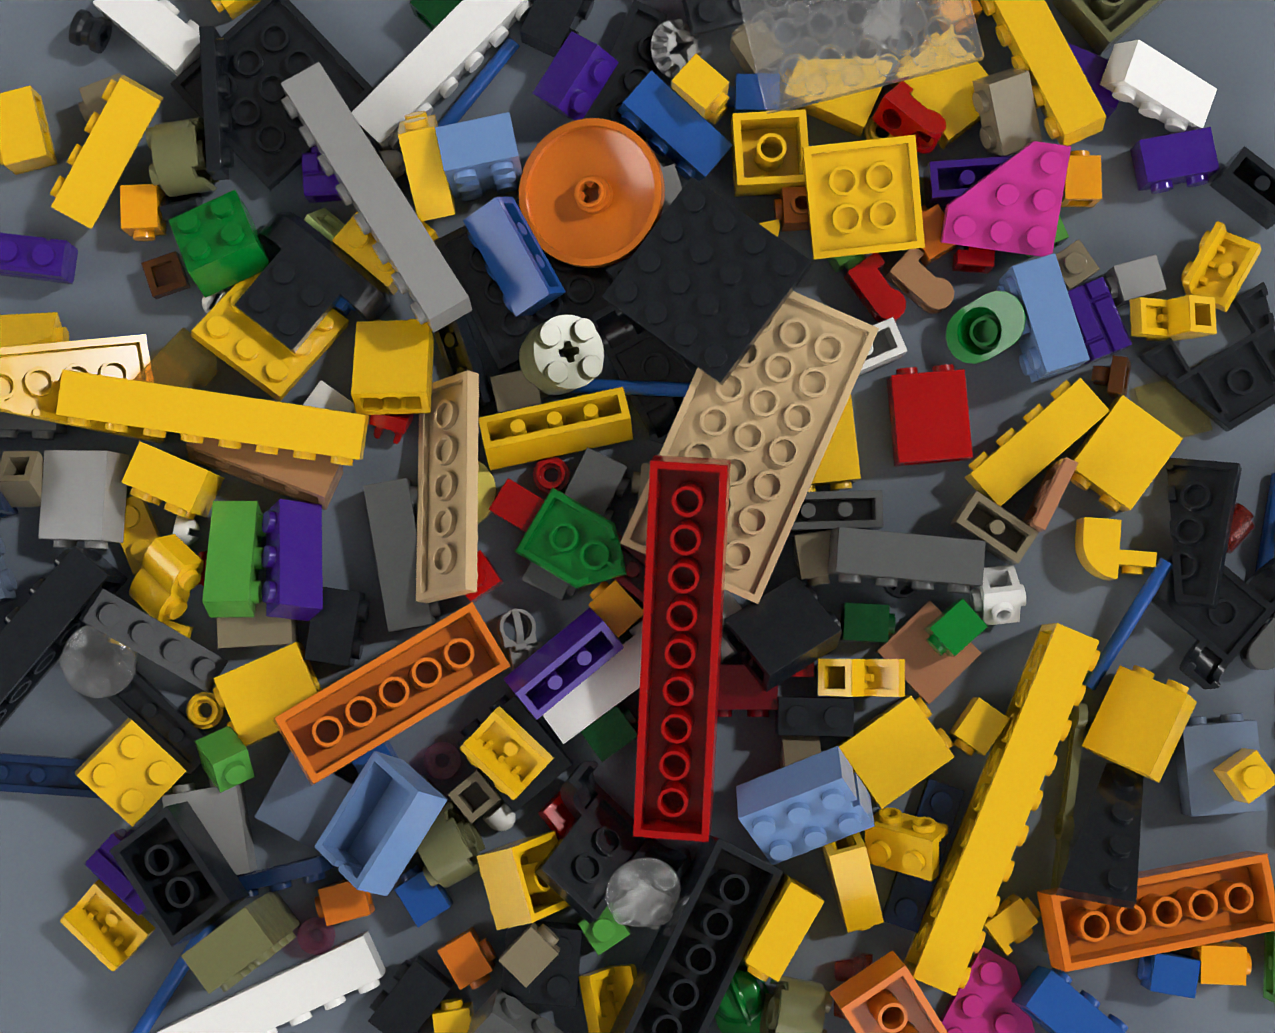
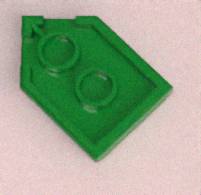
(573, 542)

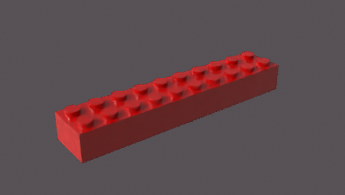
(681, 647)

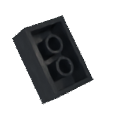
(179, 872)

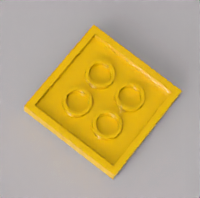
(863, 197)
(256, 352)

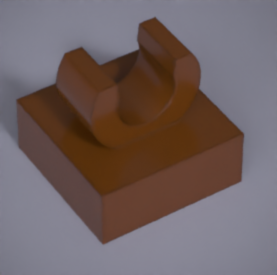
(1115, 377)

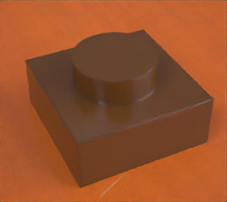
(165, 275)

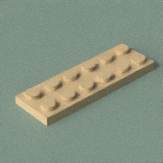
(448, 490)

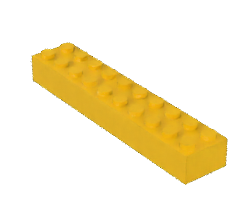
(1000, 807)

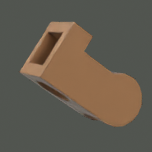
(919, 284)

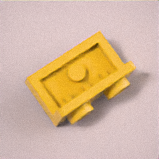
(1220, 266)
(506, 753)
(905, 843)
(107, 926)
(605, 994)

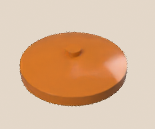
(591, 192)

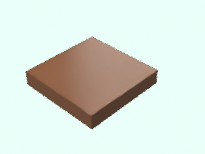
(1049, 494)
(924, 668)

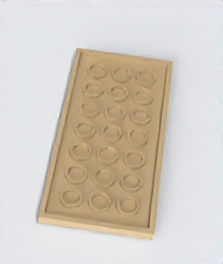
(773, 426)

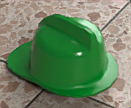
(985, 327)
(742, 1003)

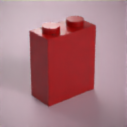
(929, 416)

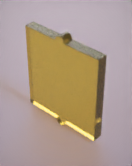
(1172, 409)

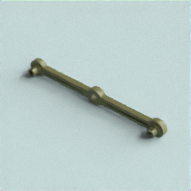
(1064, 821)

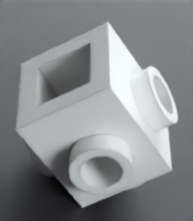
(1000, 596)

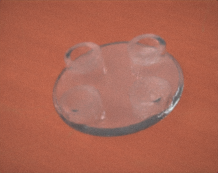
(97, 663)
(643, 893)

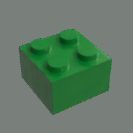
(219, 243)

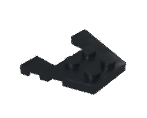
(1235, 381)

